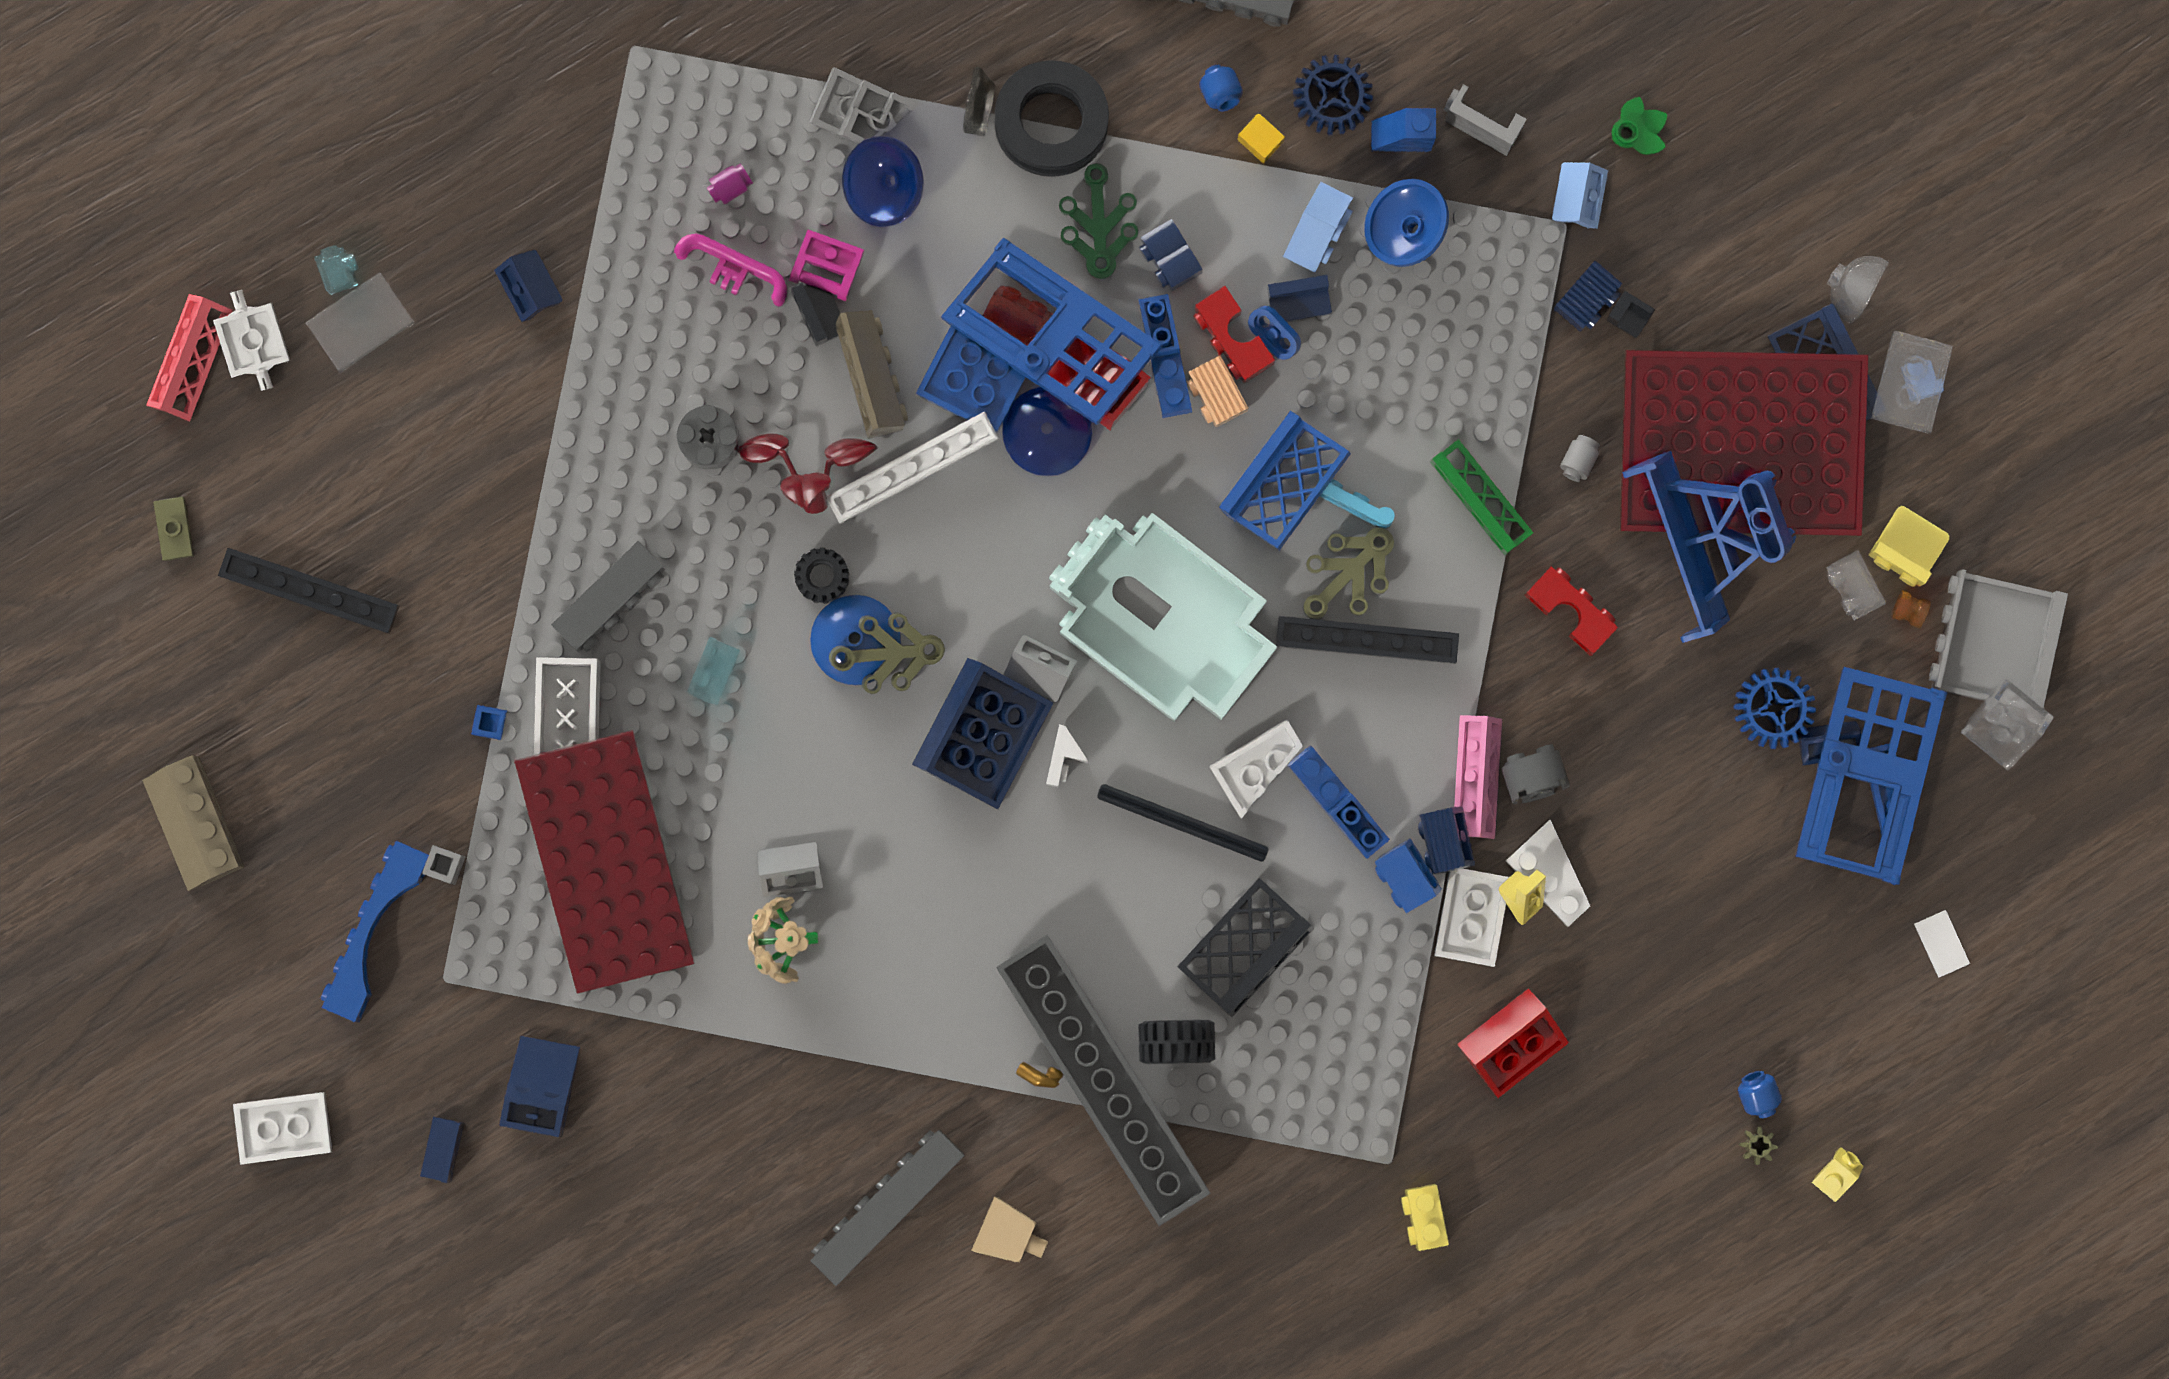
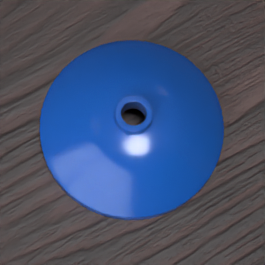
(1396, 214)
(835, 626)

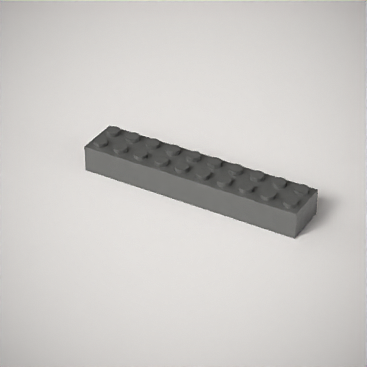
(1103, 1080)

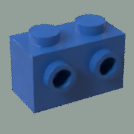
(1407, 876)

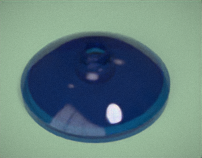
(869, 185)
(1042, 452)

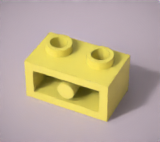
(1426, 1217)

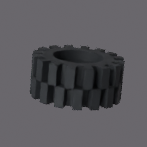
(814, 558)

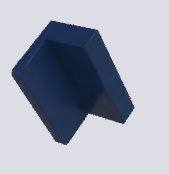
(528, 284)
(1301, 298)
(442, 1149)

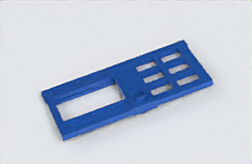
(1072, 315)
(1874, 767)

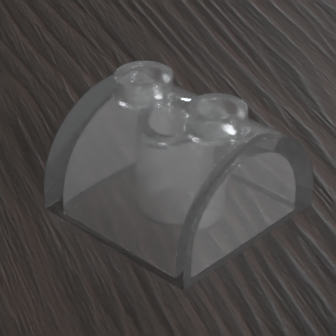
(1854, 285)

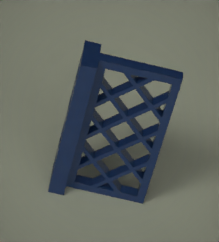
(1839, 338)

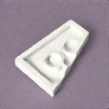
(1254, 765)
(1562, 888)

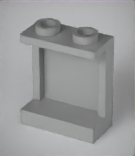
(1479, 125)

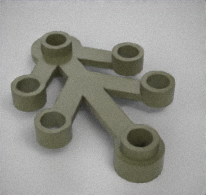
(1352, 569)
(891, 653)

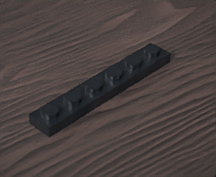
(308, 590)
(1367, 640)

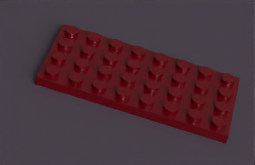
(604, 861)

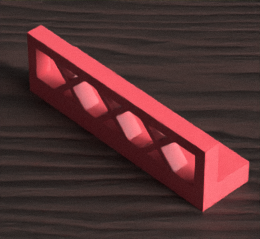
(179, 357)

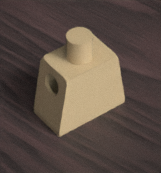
(1008, 1233)

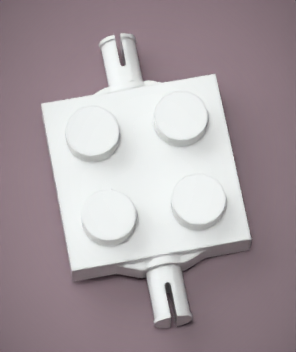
(251, 340)

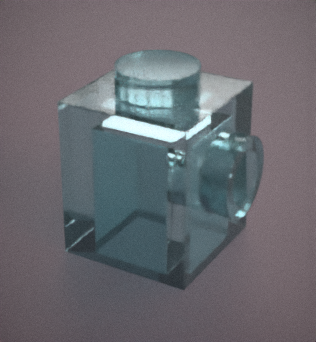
(337, 269)

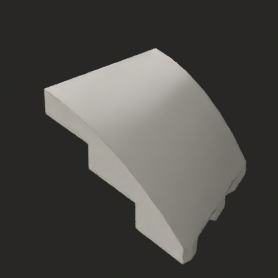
(858, 108)

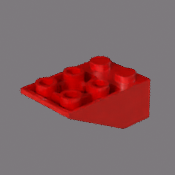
(1092, 392)

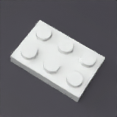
(1471, 917)
(282, 1128)

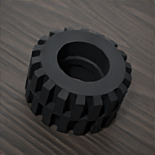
(1176, 1041)

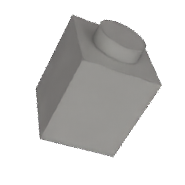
(443, 865)

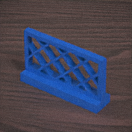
(1263, 468)

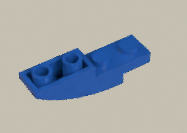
(1167, 364)
(1338, 802)

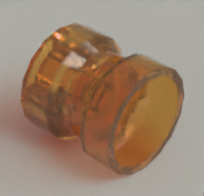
(1911, 609)

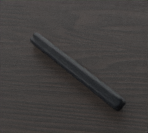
(1182, 822)

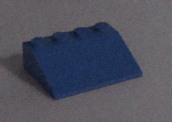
(982, 733)

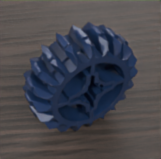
(1349, 75)

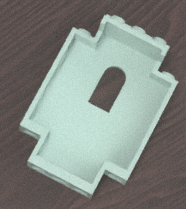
(1200, 645)

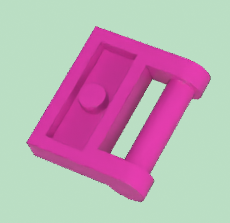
(828, 255)

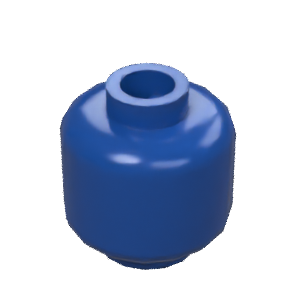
(1221, 88)
(1759, 1094)

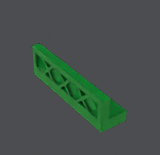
(1474, 504)

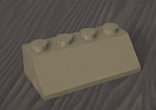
(870, 373)
(193, 822)

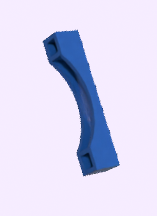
(351, 988)

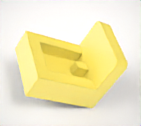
(1838, 1174)

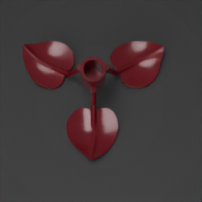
(806, 489)

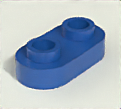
(1275, 332)

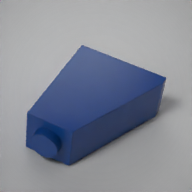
(1405, 131)

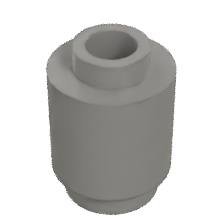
(1580, 458)

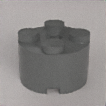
(709, 420)
(1535, 774)

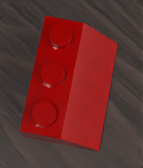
(1513, 1043)

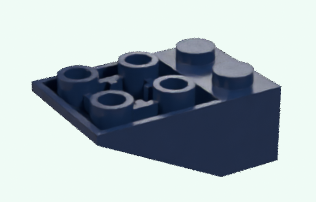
(540, 1087)

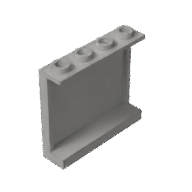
(1997, 635)

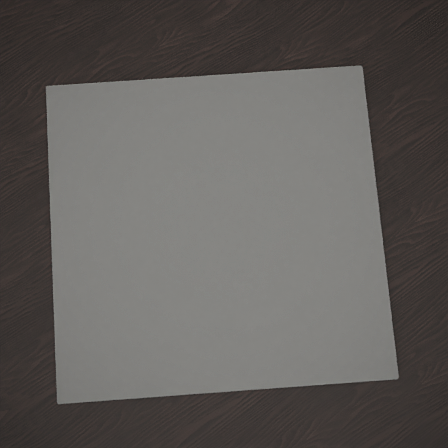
(915, 873)

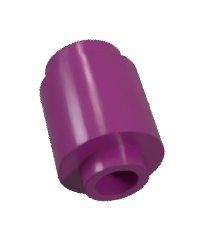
(729, 184)

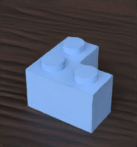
(1318, 226)

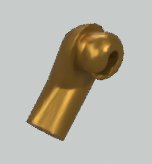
(1037, 1078)

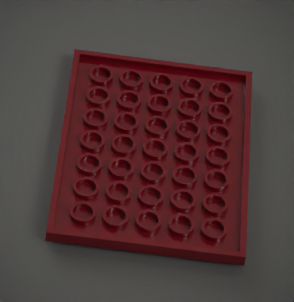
(1748, 416)

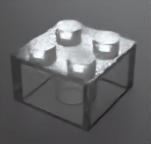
(2007, 724)

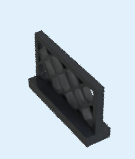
(1260, 969)

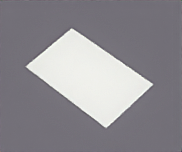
(1942, 943)

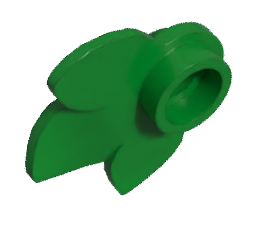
(1643, 127)

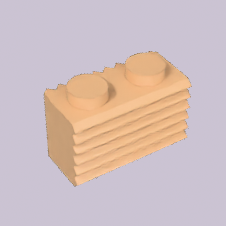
(1217, 392)

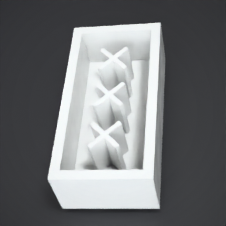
(566, 702)

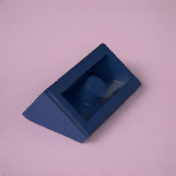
(1812, 743)

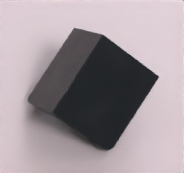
(1630, 314)

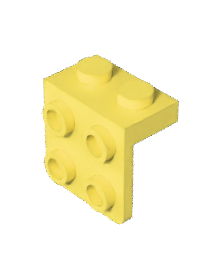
(1909, 546)

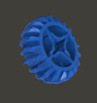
(1777, 721)

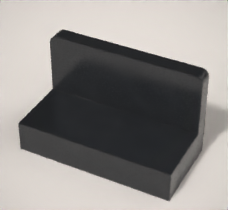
(818, 312)

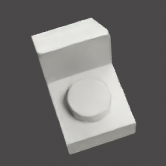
(1064, 748)

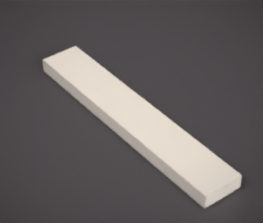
(912, 467)

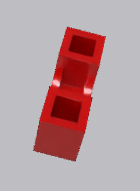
(1245, 358)
(1593, 624)

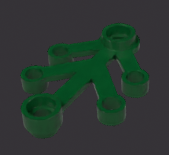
(1099, 226)

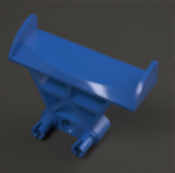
(1768, 541)

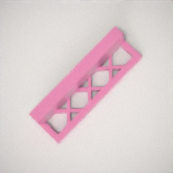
(1478, 773)

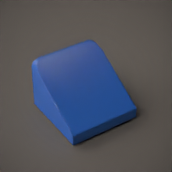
(489, 722)

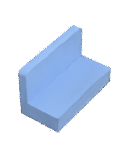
(1580, 194)

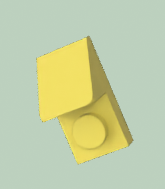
(1524, 894)

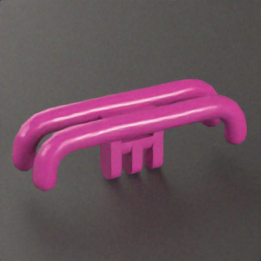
(732, 266)

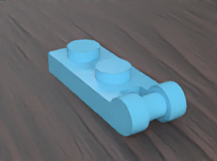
(1358, 505)

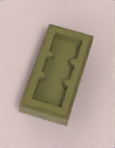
(173, 528)

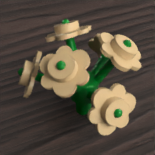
(788, 940)

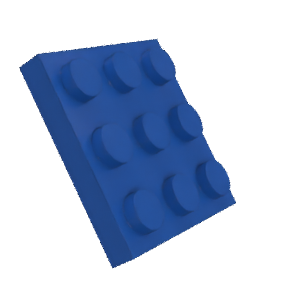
(970, 380)

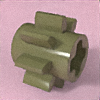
(1762, 1152)

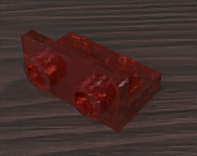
(1016, 314)

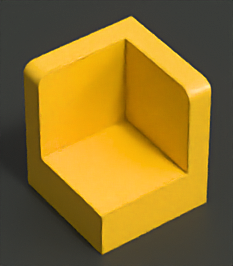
(1261, 138)

